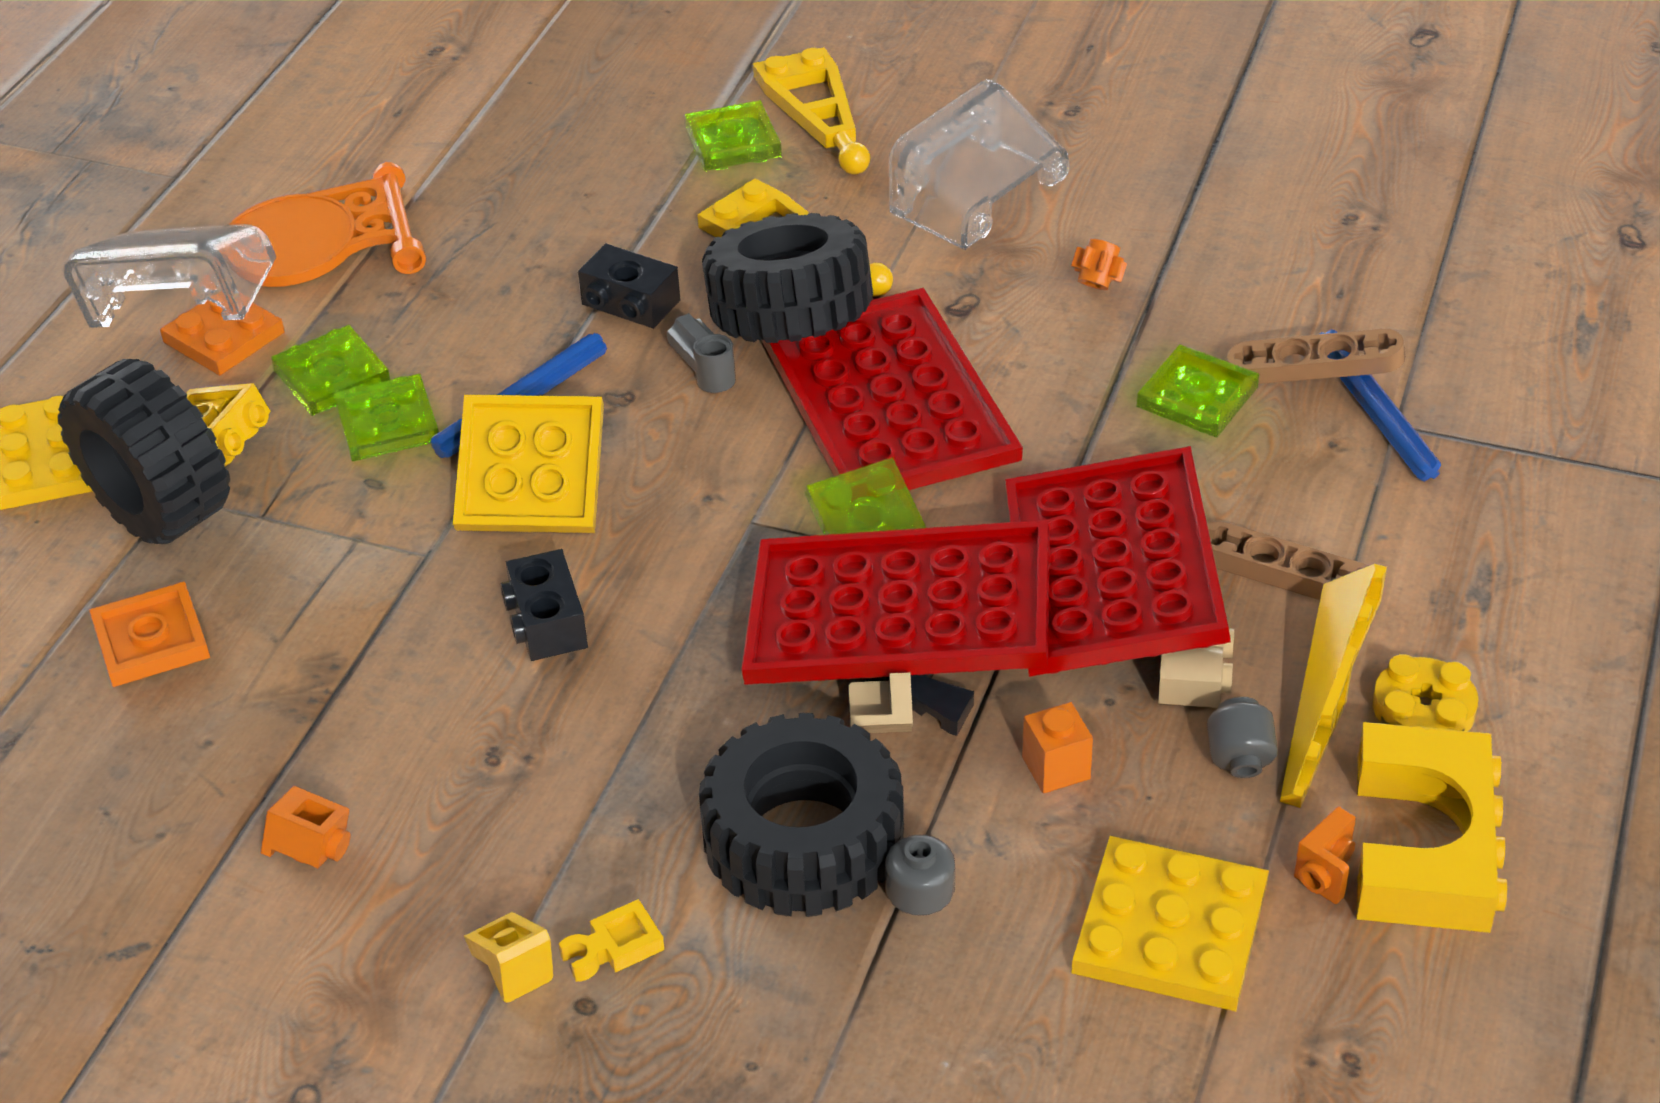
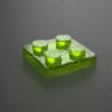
(733, 135)
(328, 366)
(1198, 390)
(386, 417)
(864, 501)

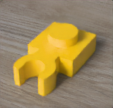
(617, 938)

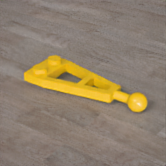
(811, 67)
(759, 200)

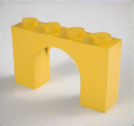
(1444, 884)

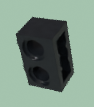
(545, 605)

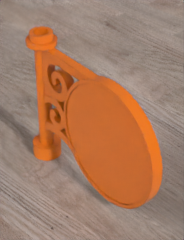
(318, 232)

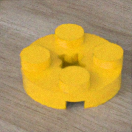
(1409, 678)

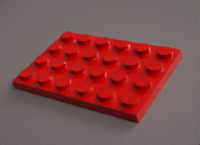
(896, 391)
(1124, 559)
(899, 603)

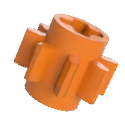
(1099, 264)

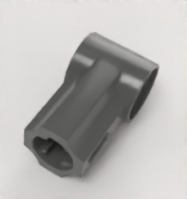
(704, 352)

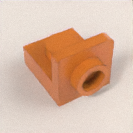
(1325, 854)

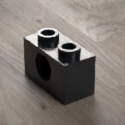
(629, 285)

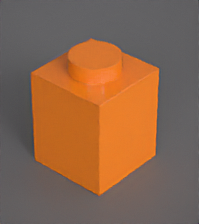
(1057, 747)

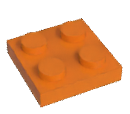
(220, 342)
(149, 634)

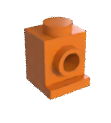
(306, 828)

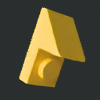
(515, 953)

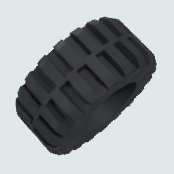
(787, 277)
(144, 450)
(801, 865)

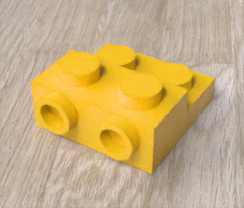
(231, 413)

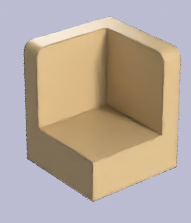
(882, 704)

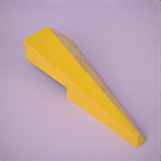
(1339, 631)

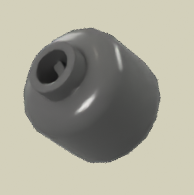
(1242, 737)
(920, 874)

